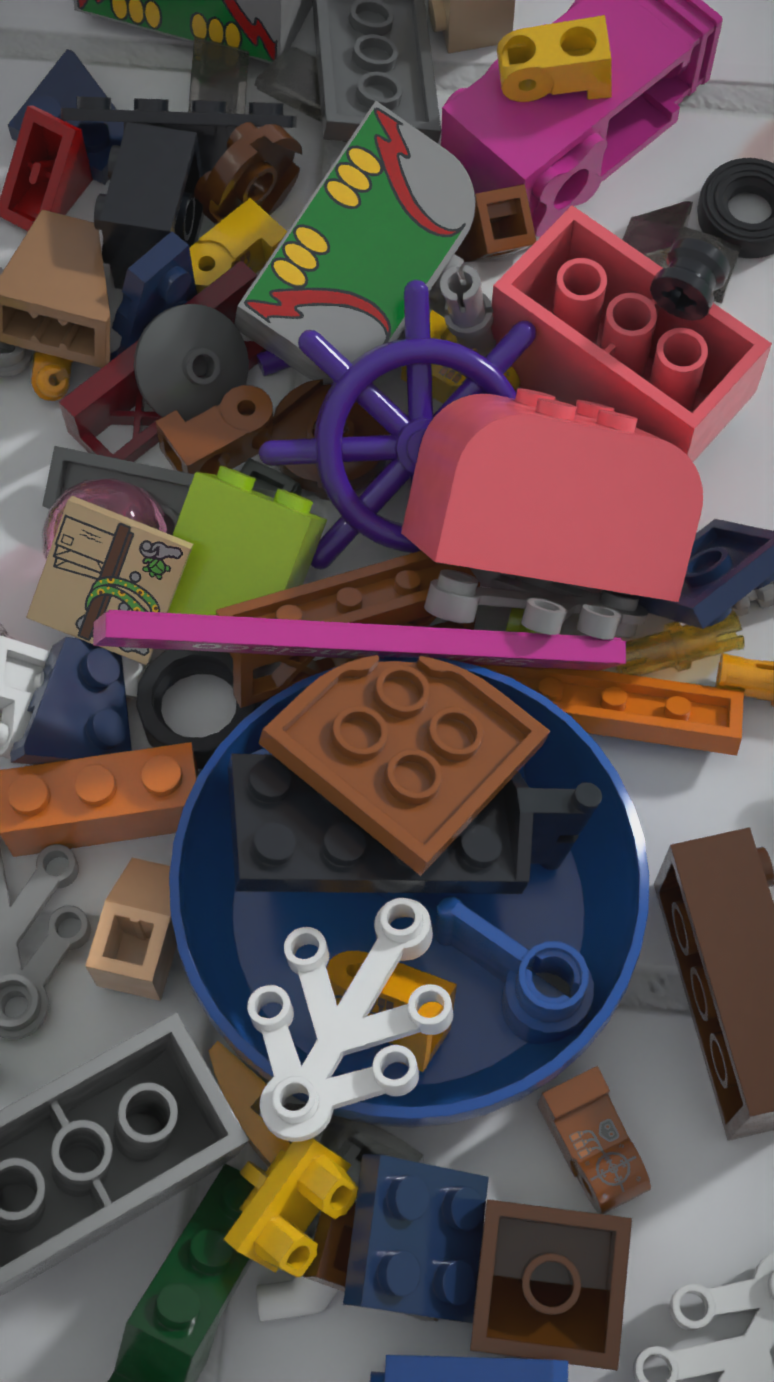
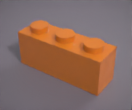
(96, 798)

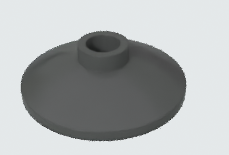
(167, 354)

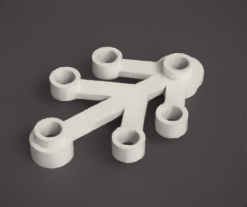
(346, 1026)
(741, 1357)

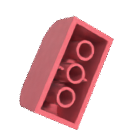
(615, 345)
(554, 495)

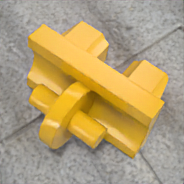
(287, 1201)

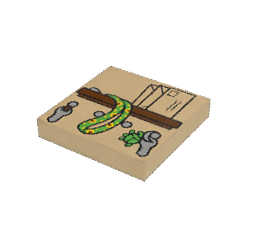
(106, 565)

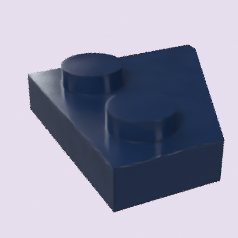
(58, 91)
(153, 285)
(77, 707)

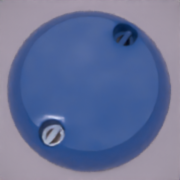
(507, 1021)

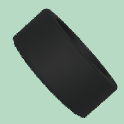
(164, 673)

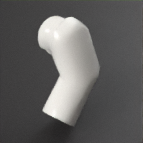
(292, 1298)

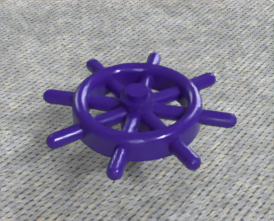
(355, 384)

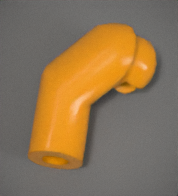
(50, 376)

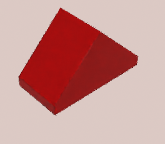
(46, 169)

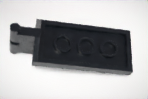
(301, 842)

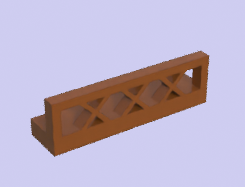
(375, 594)

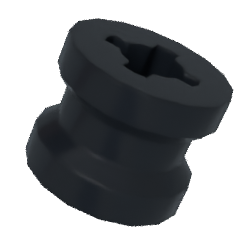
(690, 279)

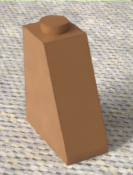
(57, 292)

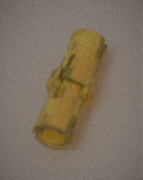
(681, 646)

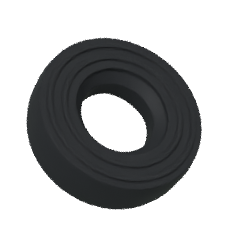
(725, 182)

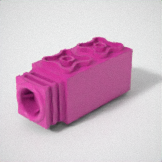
(571, 142)

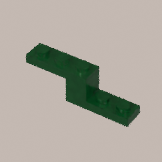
(181, 1309)

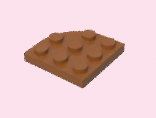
(405, 748)

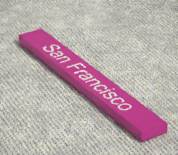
(353, 640)

